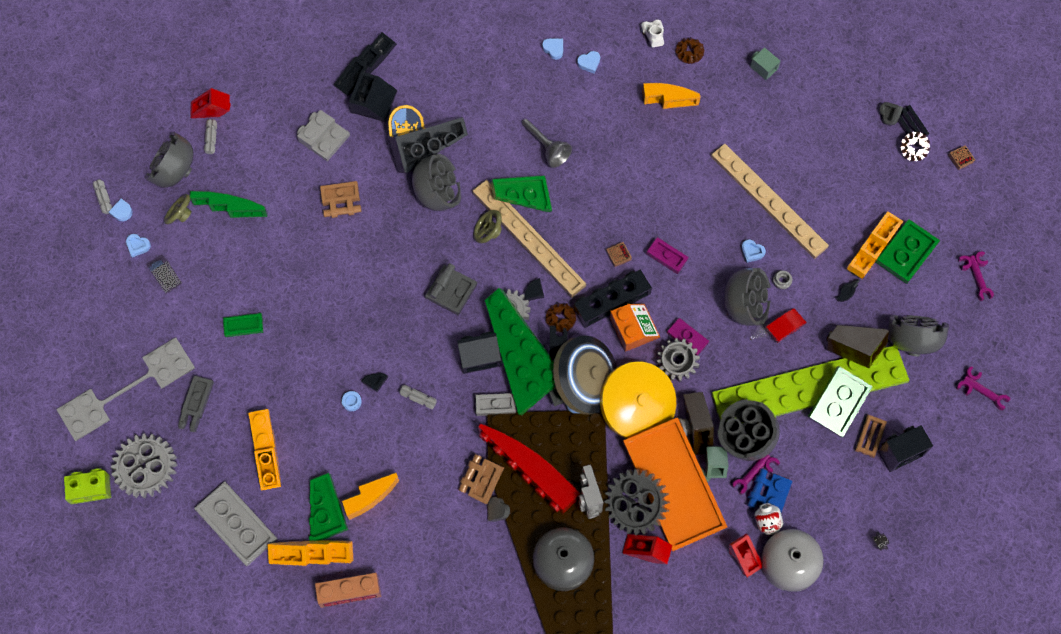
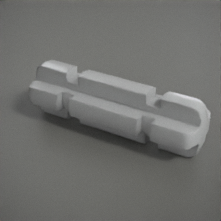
(210, 136)
(102, 196)
(418, 396)

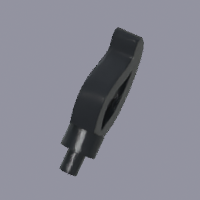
(847, 291)

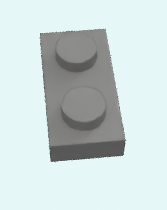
(495, 404)

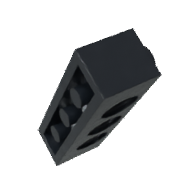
(589, 315)

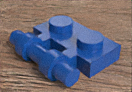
(777, 490)

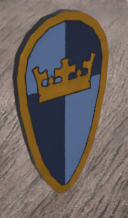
(404, 119)

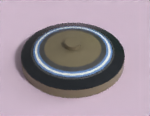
(581, 371)

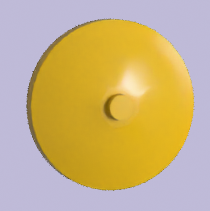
(637, 398)

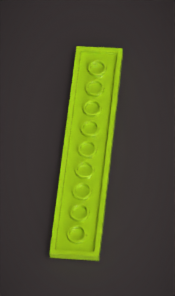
(804, 386)

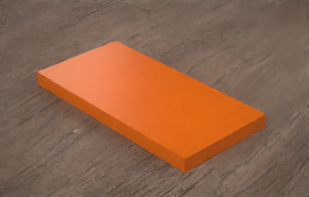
(692, 506)

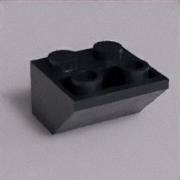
(372, 97)
(479, 352)

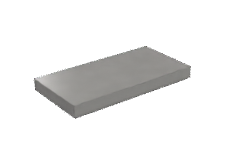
(235, 523)

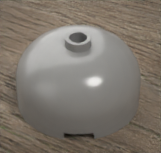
(786, 571)

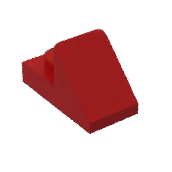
(746, 555)

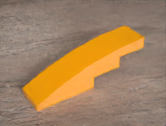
(875, 245)
(310, 552)

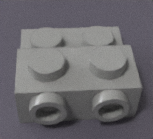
(322, 135)
(590, 497)

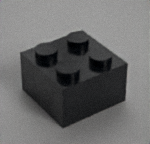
(905, 448)

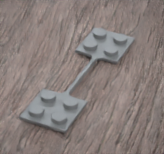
(87, 412)

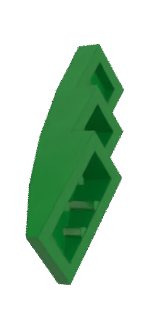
(234, 205)

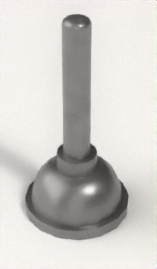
(556, 152)

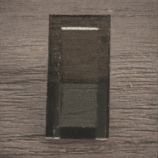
(164, 273)

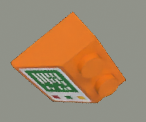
(633, 325)

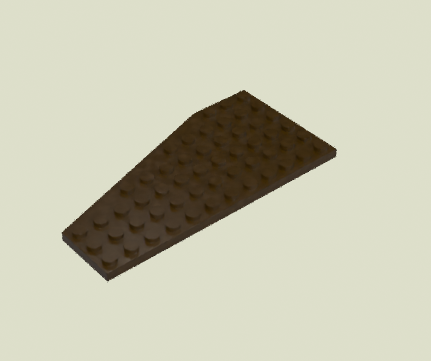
(568, 444)

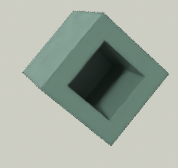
(764, 63)
(716, 462)

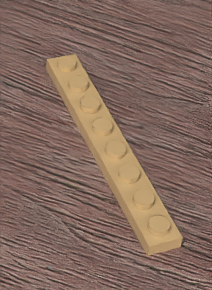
(770, 201)
(531, 241)

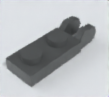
(195, 402)

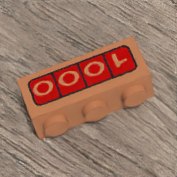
(348, 590)

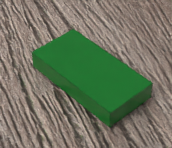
(243, 325)

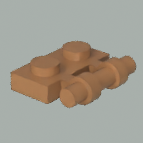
(339, 194)
(485, 480)

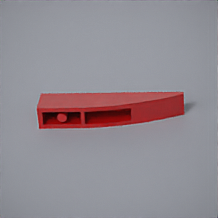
(534, 469)

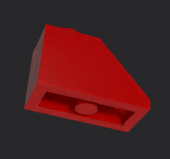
(210, 104)
(648, 548)

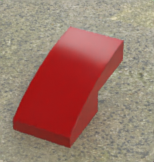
(785, 325)

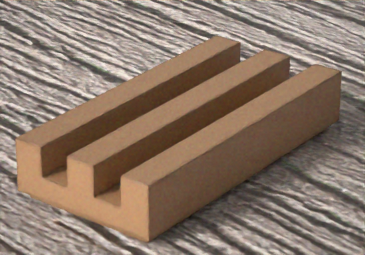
(866, 451)

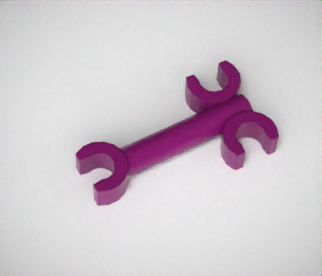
(974, 262)
(970, 383)
(754, 470)

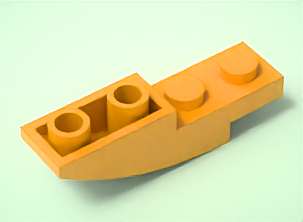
(265, 449)

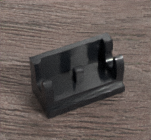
(556, 342)

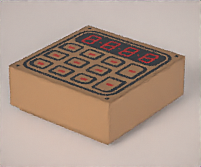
(961, 157)
(619, 254)

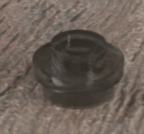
(881, 541)

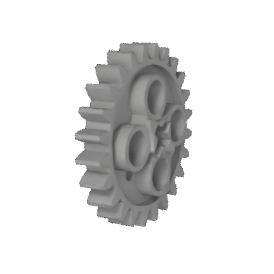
(152, 480)

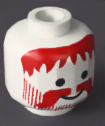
(768, 519)

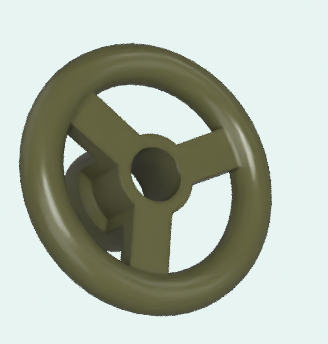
(178, 210)
(490, 228)

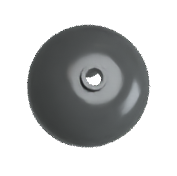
(174, 165)
(433, 181)
(745, 294)
(916, 339)
(758, 422)
(558, 571)

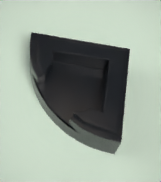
(534, 290)
(375, 381)

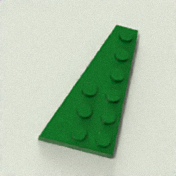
(524, 357)

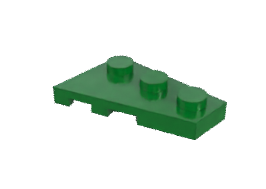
(523, 191)
(326, 511)

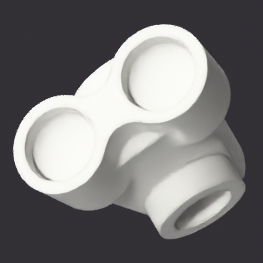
(654, 32)

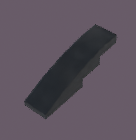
(367, 62)

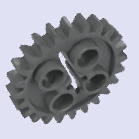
(628, 517)

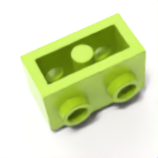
(87, 486)

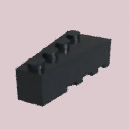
(425, 141)

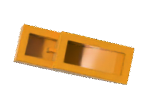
(669, 95)
(370, 495)

